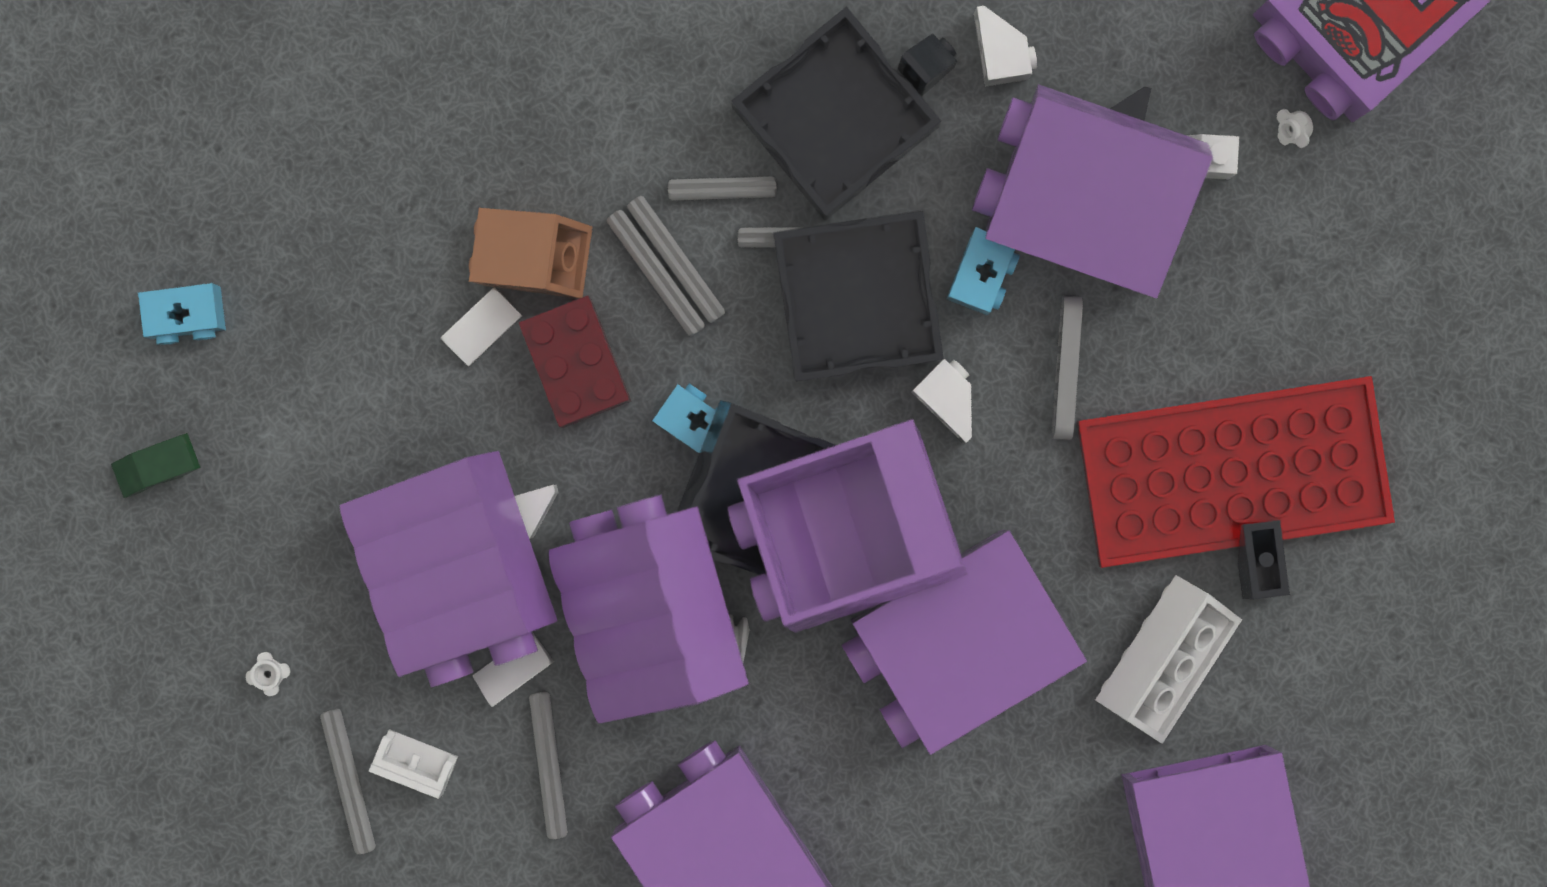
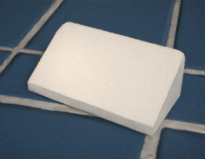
(481, 326)
(503, 679)

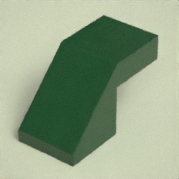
(155, 465)

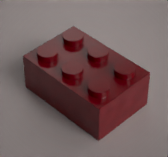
(574, 362)

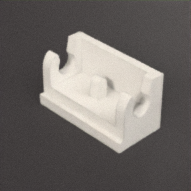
(413, 764)

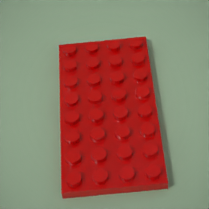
(1202, 469)

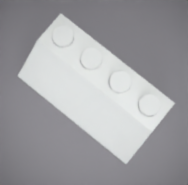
(1168, 658)

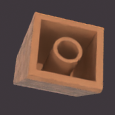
(530, 252)

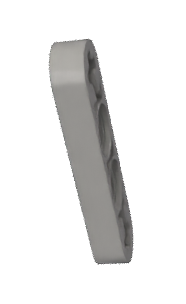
(1067, 367)

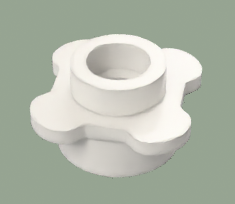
(1294, 127)
(257, 677)

